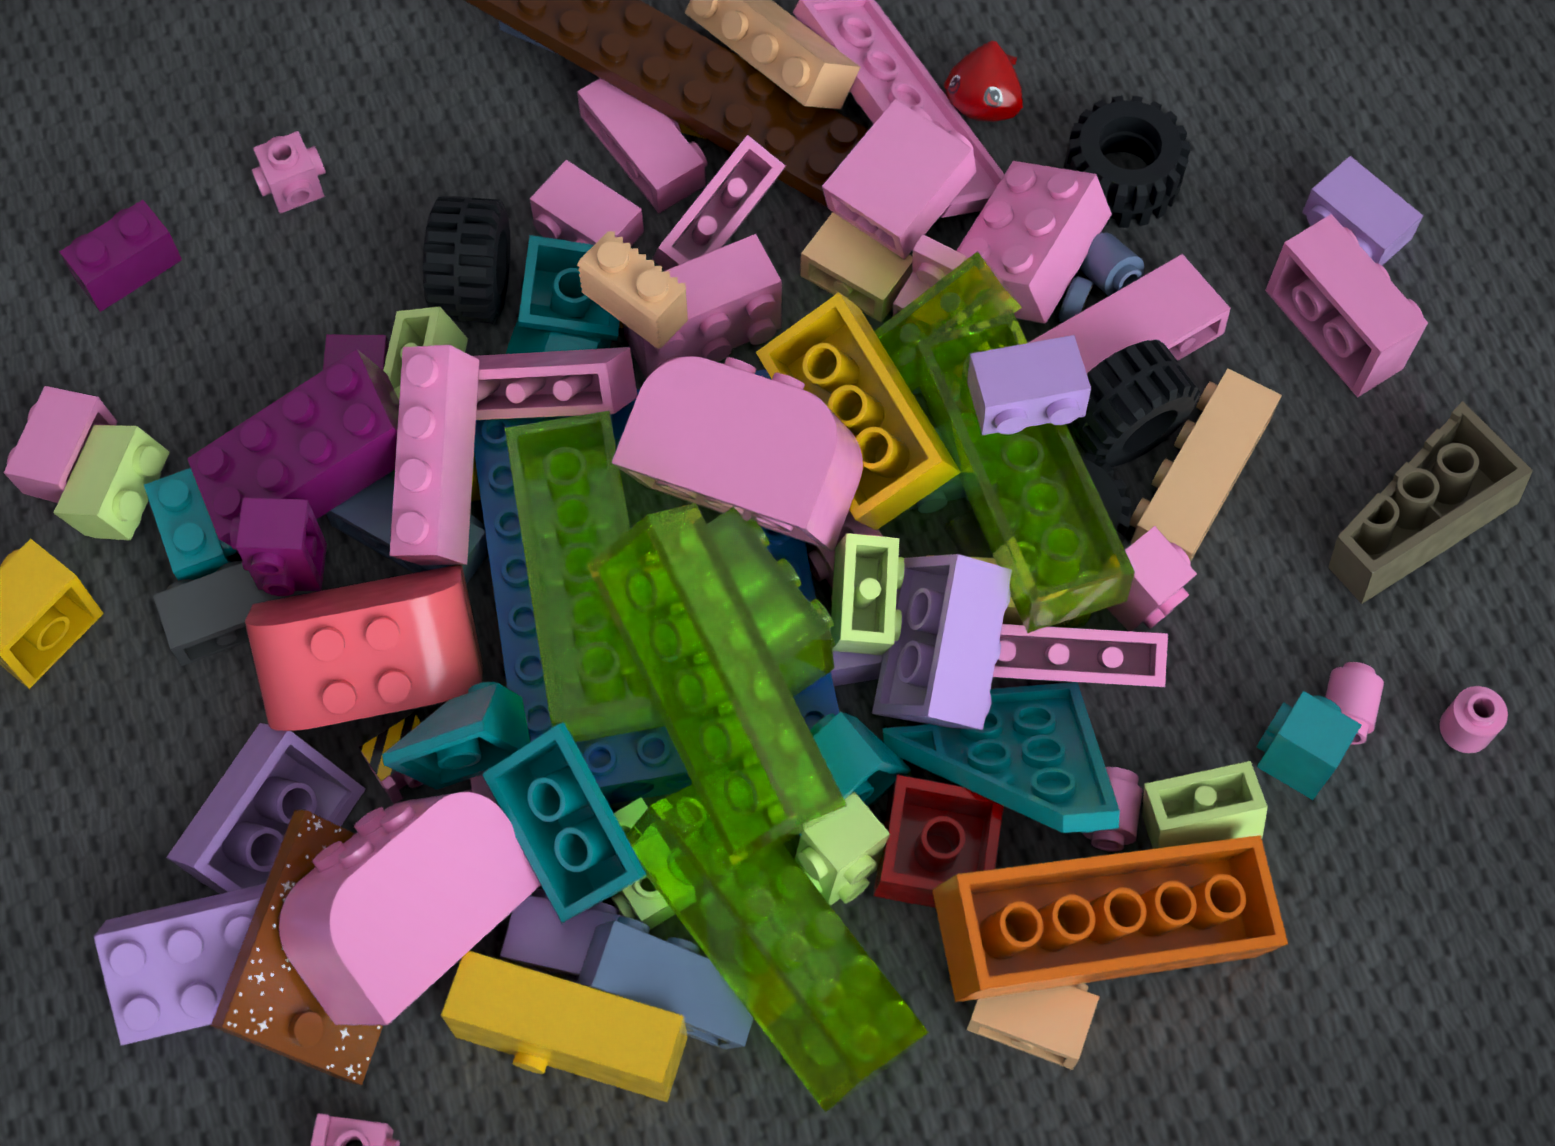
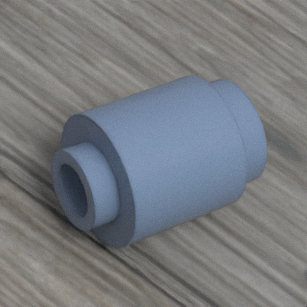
(1111, 264)

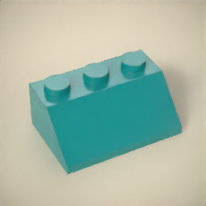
(564, 823)

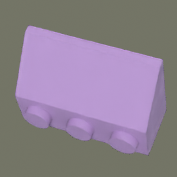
(946, 642)
(249, 810)

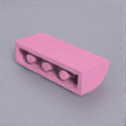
(1163, 305)

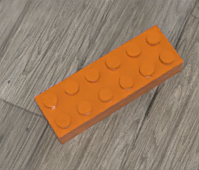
(1107, 917)

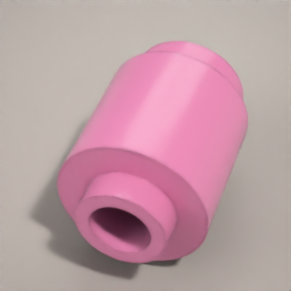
(1357, 694)
(1473, 719)
(1128, 798)

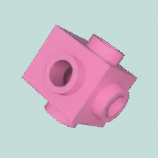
(288, 171)

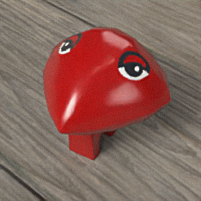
(985, 85)

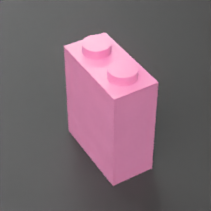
(900, 177)

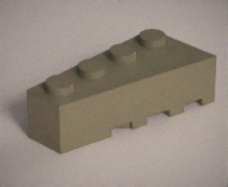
(1432, 503)

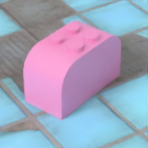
(743, 444)
(402, 903)

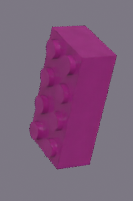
(308, 445)

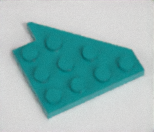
(1029, 757)

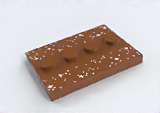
(267, 996)

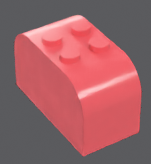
(365, 649)

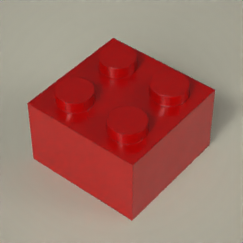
(933, 837)

